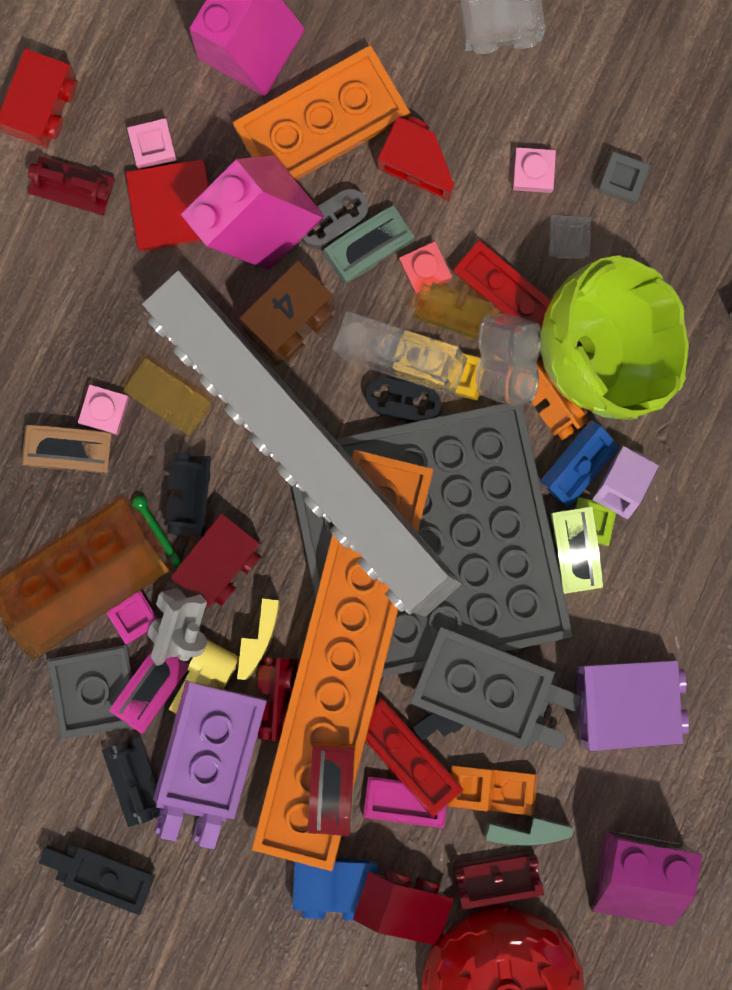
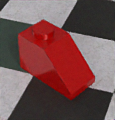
(416, 158)

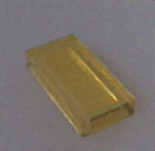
(167, 397)

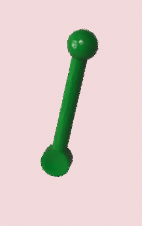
(140, 504)

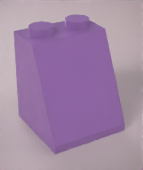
(631, 705)

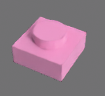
(151, 143)
(534, 170)
(103, 410)

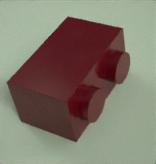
(217, 562)
(403, 908)

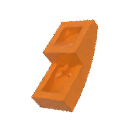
(495, 790)

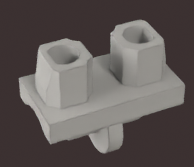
(178, 629)

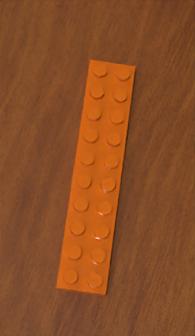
(336, 674)

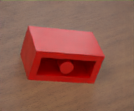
(37, 99)

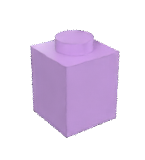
(626, 482)

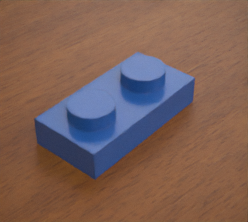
(579, 464)

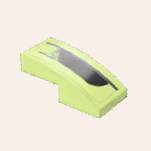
(577, 550)

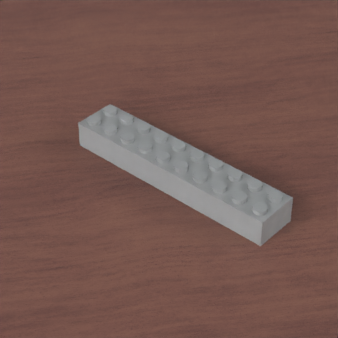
(302, 445)

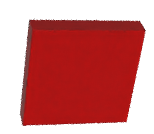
(160, 198)

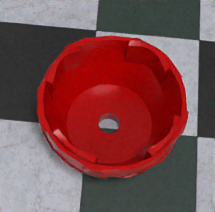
(502, 951)

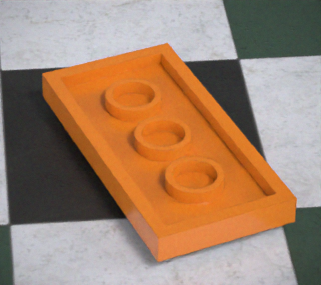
(324, 115)

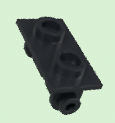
(188, 512)
(132, 780)

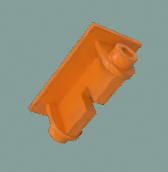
(560, 412)

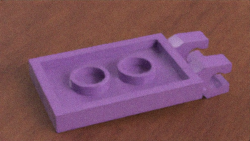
(206, 760)

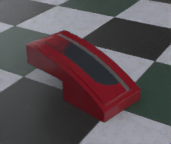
(331, 789)

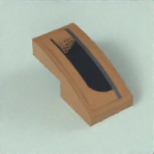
(66, 449)

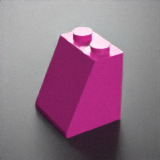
(246, 39)
(253, 212)

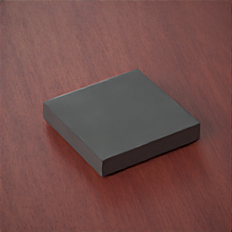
(86, 688)

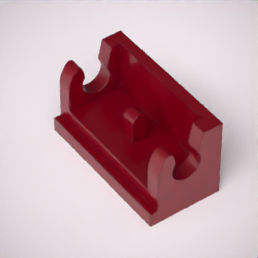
(498, 879)

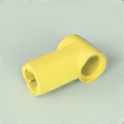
(210, 668)

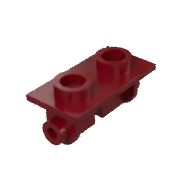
(70, 185)
(275, 678)

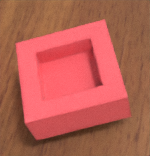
(425, 267)

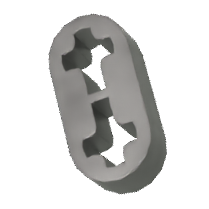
(340, 226)

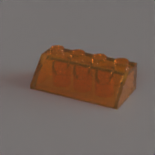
(78, 579)

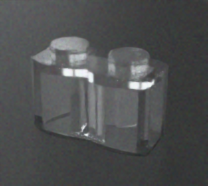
(508, 359)

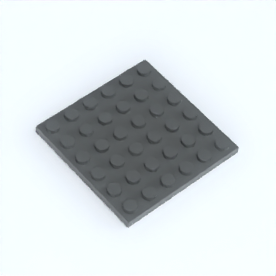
(481, 521)

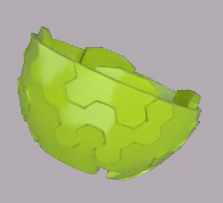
(629, 338)

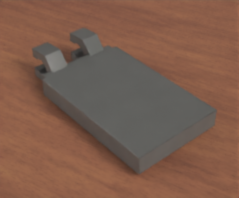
(490, 691)

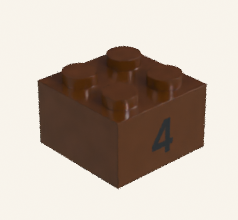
(288, 314)

